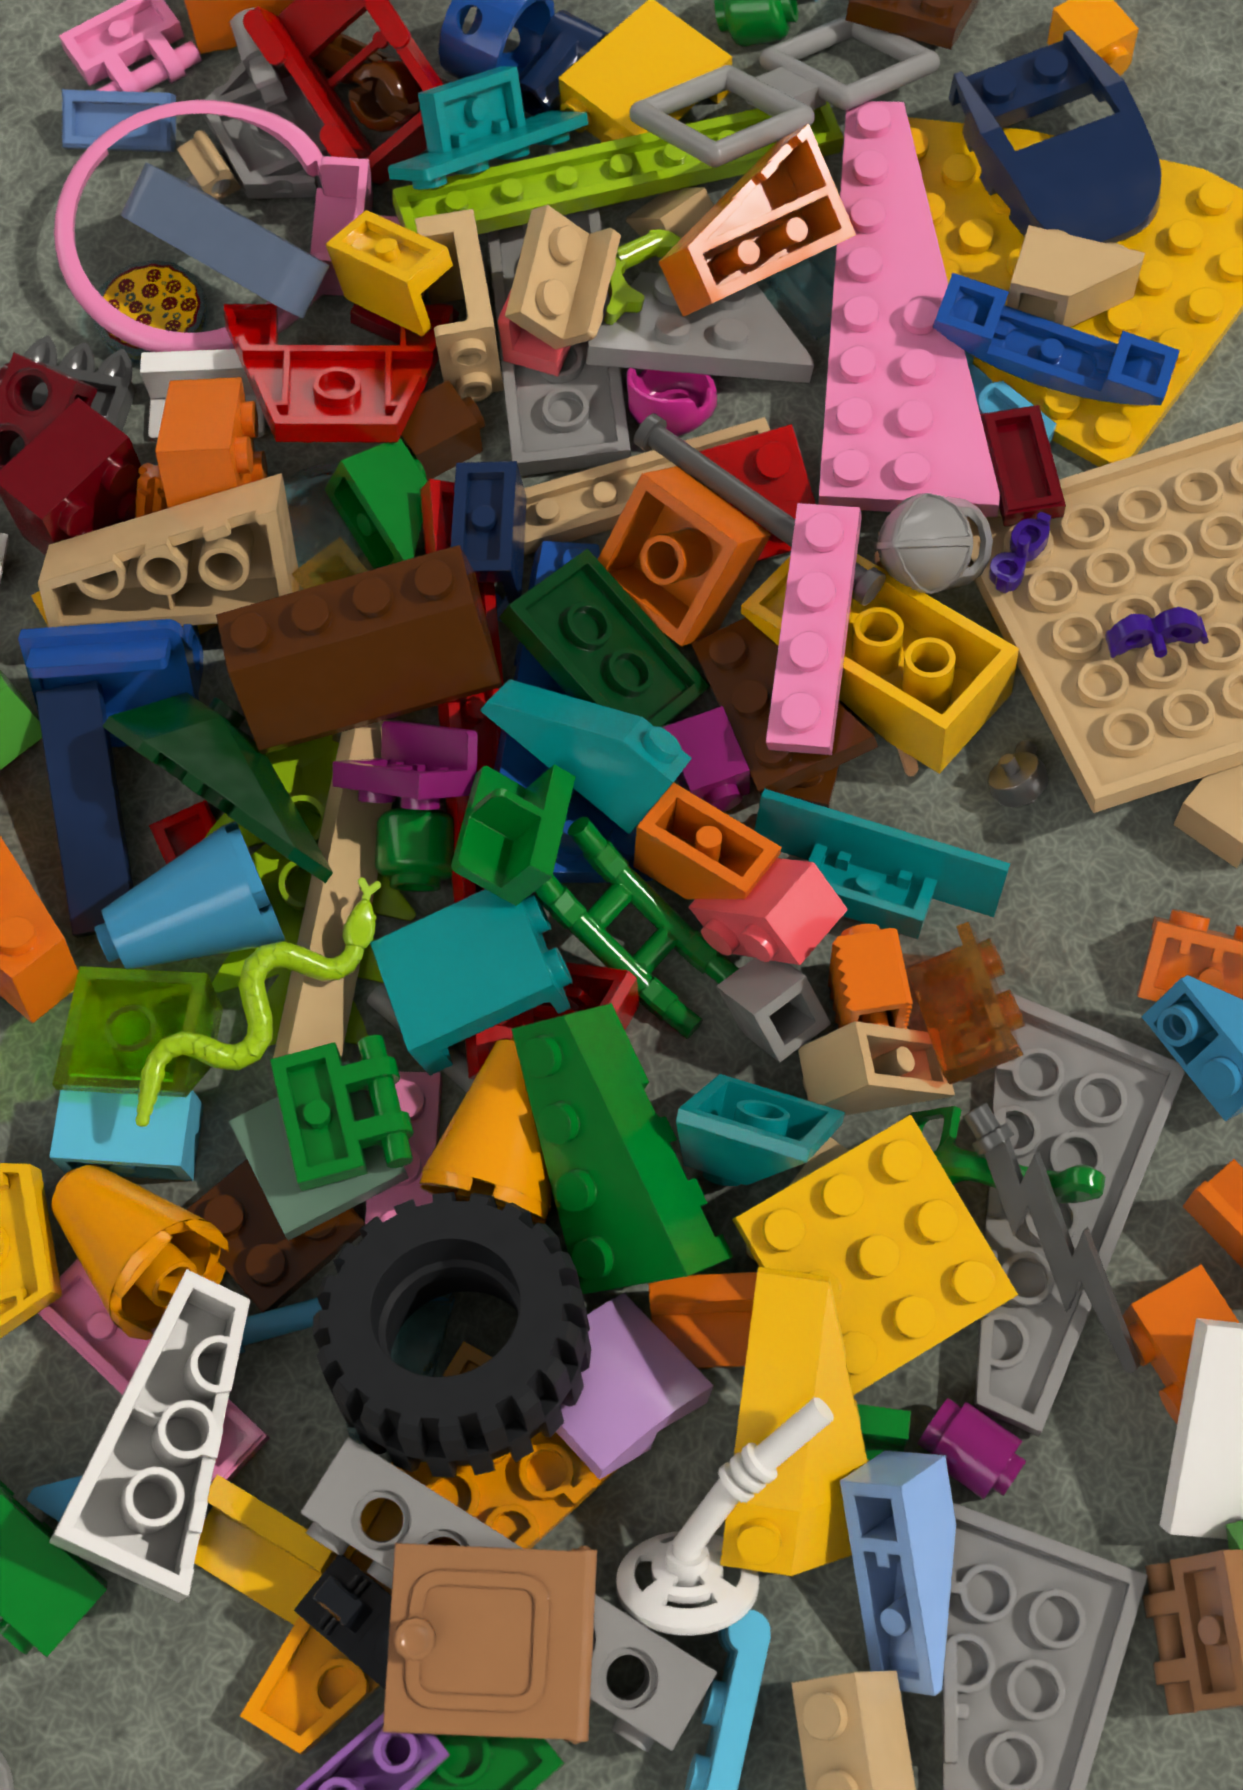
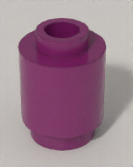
(975, 1448)

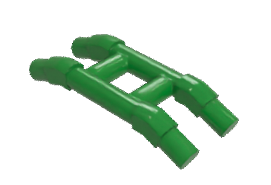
(670, 933)

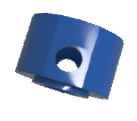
(485, 41)

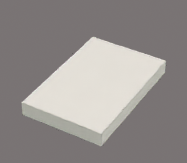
(1207, 1452)

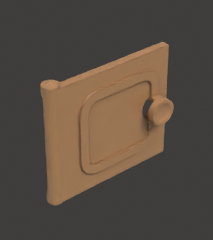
(505, 1642)

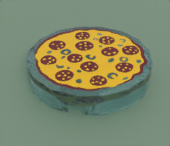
(157, 296)

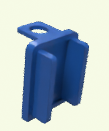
(129, 659)

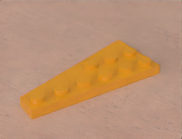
(312, 1681)

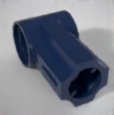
(562, 45)

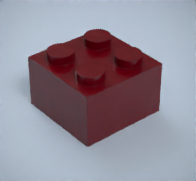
(71, 478)

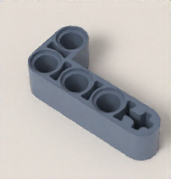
(224, 240)

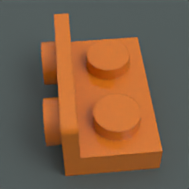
(1189, 948)

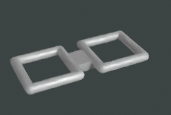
(785, 92)

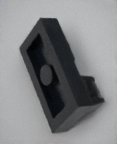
(351, 1615)

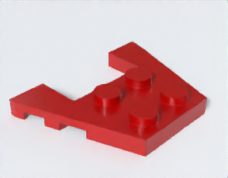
(333, 389)

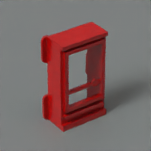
(304, 32)

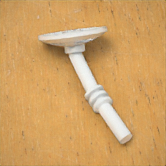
(688, 1560)

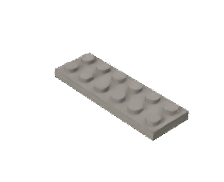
(563, 418)

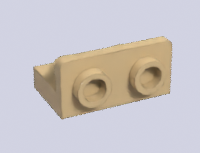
(562, 279)

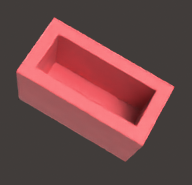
(779, 917)

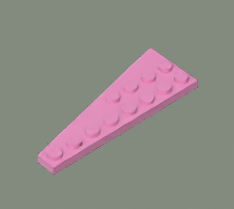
(896, 388)

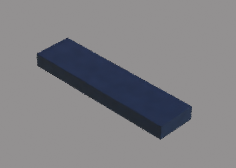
(84, 801)

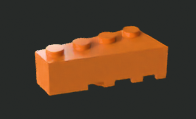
(33, 952)

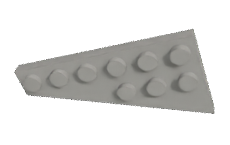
(1078, 1103)
(1029, 1657)

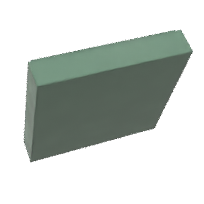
(269, 1155)

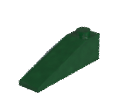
(222, 766)

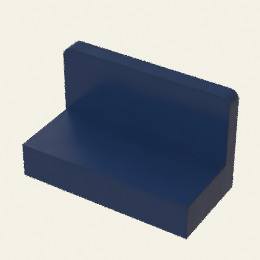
(491, 522)

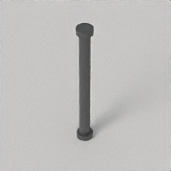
(655, 436)

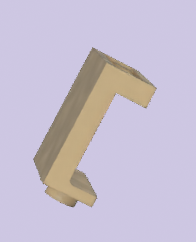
(467, 347)

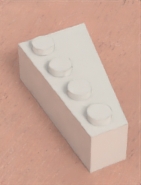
(155, 1462)

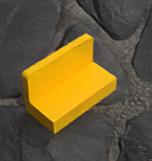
(387, 268)
(259, 1550)

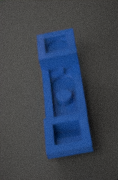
(1050, 353)

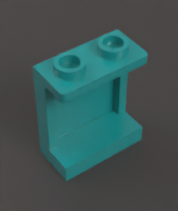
(468, 972)

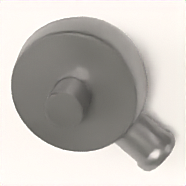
(1018, 777)

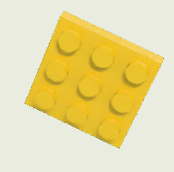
(892, 1242)

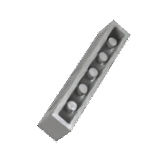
(672, 1677)

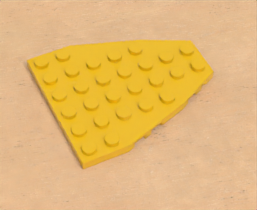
(1182, 299)

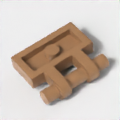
(1198, 1630)

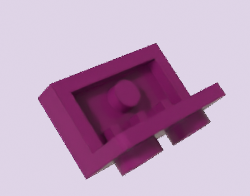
(415, 764)

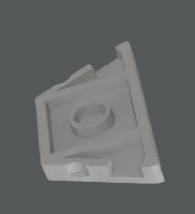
(257, 158)
(727, 338)

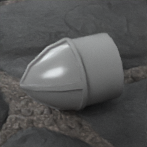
(930, 543)

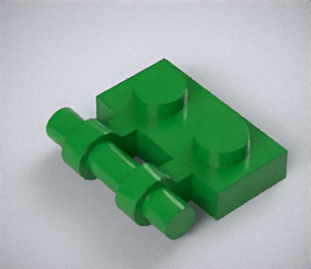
(320, 1115)

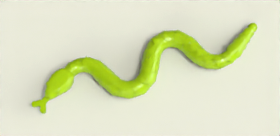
(357, 936)

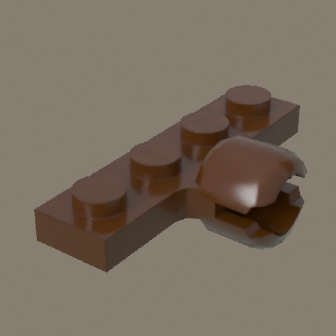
(387, 87)

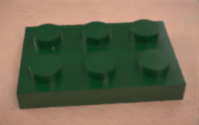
(603, 643)

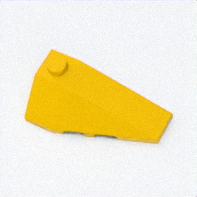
(790, 1360)

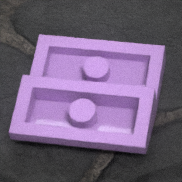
(630, 1390)

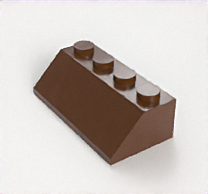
(359, 649)

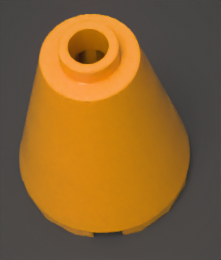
(493, 1142)
(133, 1244)

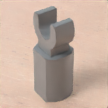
(263, 73)

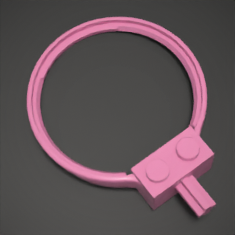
(343, 197)

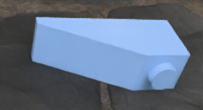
(903, 1562)

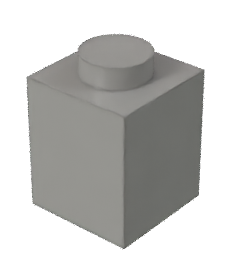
(774, 1006)

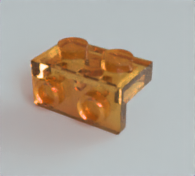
(964, 1009)

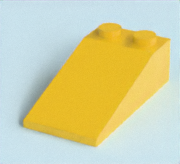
(909, 666)

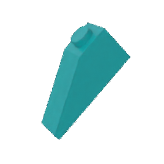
(615, 755)

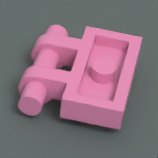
(124, 36)

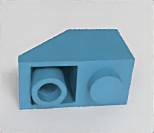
(1205, 1037)

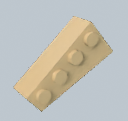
(176, 561)

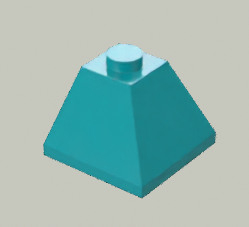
(750, 1131)

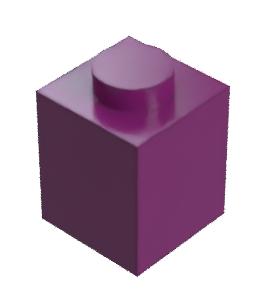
(717, 763)

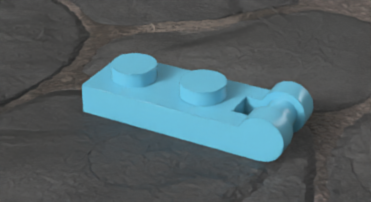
(731, 1705)

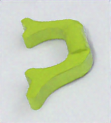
(621, 294)

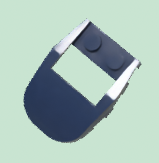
(1086, 181)

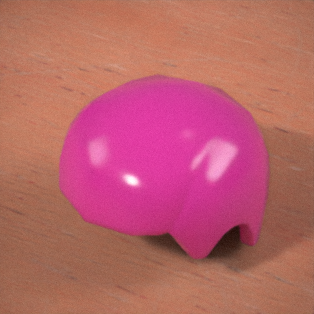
(677, 397)

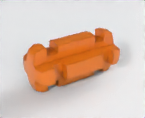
(150, 491)

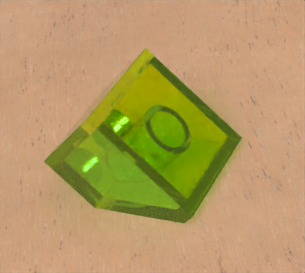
(122, 1017)

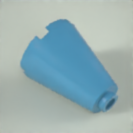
(192, 907)

